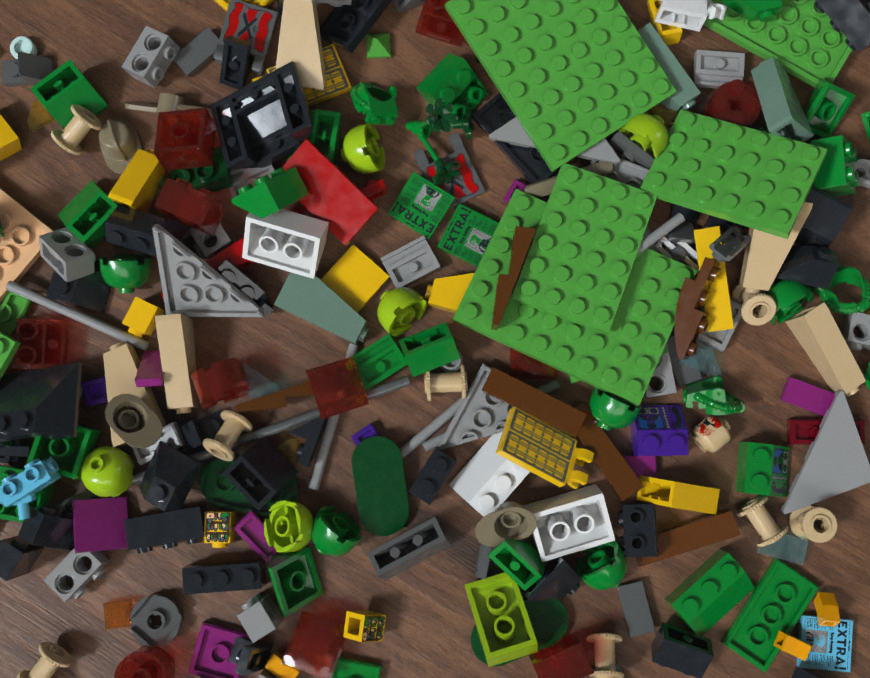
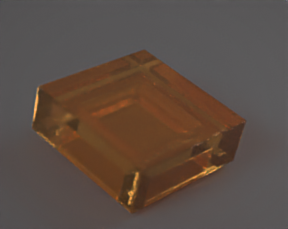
(117, 614)

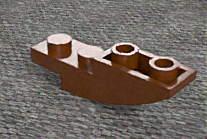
(689, 318)

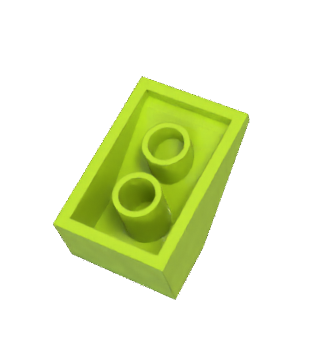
(501, 619)

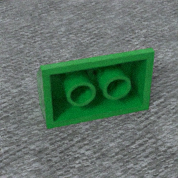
(710, 592)

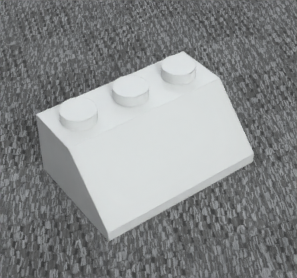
(285, 241)
(488, 478)
(571, 522)

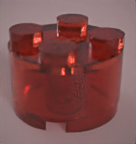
(738, 97)
(219, 382)
(151, 660)

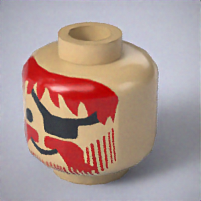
(711, 434)

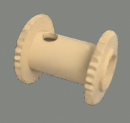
(76, 129)
(760, 304)
(446, 382)
(227, 435)
(762, 521)
(813, 524)
(605, 655)
(52, 658)

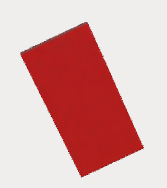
(331, 193)

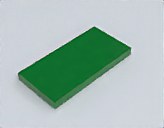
(772, 606)

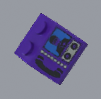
(659, 431)

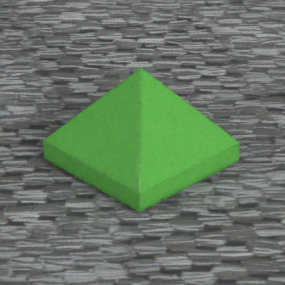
(378, 45)

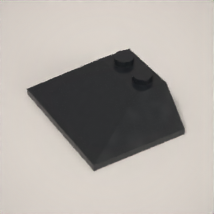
(263, 120)
(40, 403)

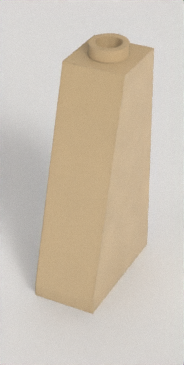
(302, 42)
(766, 255)
(827, 348)
(177, 360)
(120, 372)

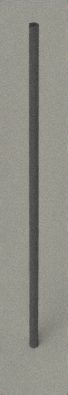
(252, 436)

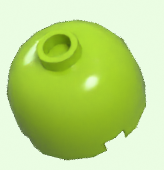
(647, 132)
(362, 150)
(399, 308)
(107, 471)
(288, 526)

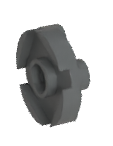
(141, 620)

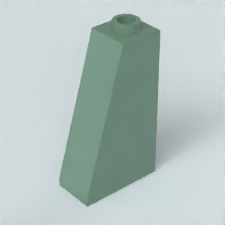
(686, 89)
(779, 102)
(322, 307)

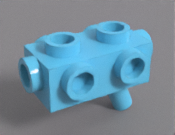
(22, 487)

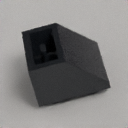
(260, 473)

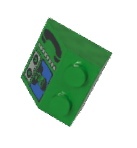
(762, 469)

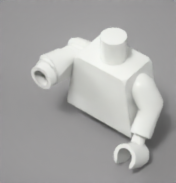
(689, 13)

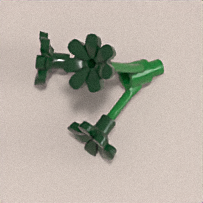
(438, 120)

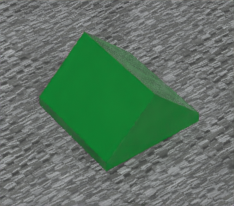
(826, 107)
(294, 579)

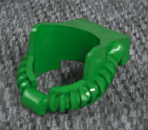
(378, 112)
(851, 276)
(712, 397)

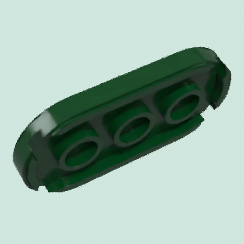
(380, 485)
(225, 495)
(548, 622)

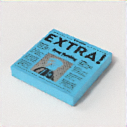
(830, 645)

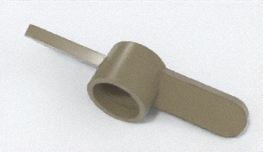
(166, 103)
(545, 186)

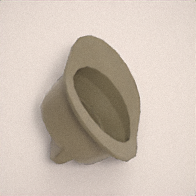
(118, 144)
(133, 421)
(508, 521)

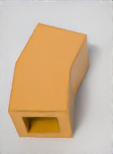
(827, 609)
(792, 645)
(280, 671)

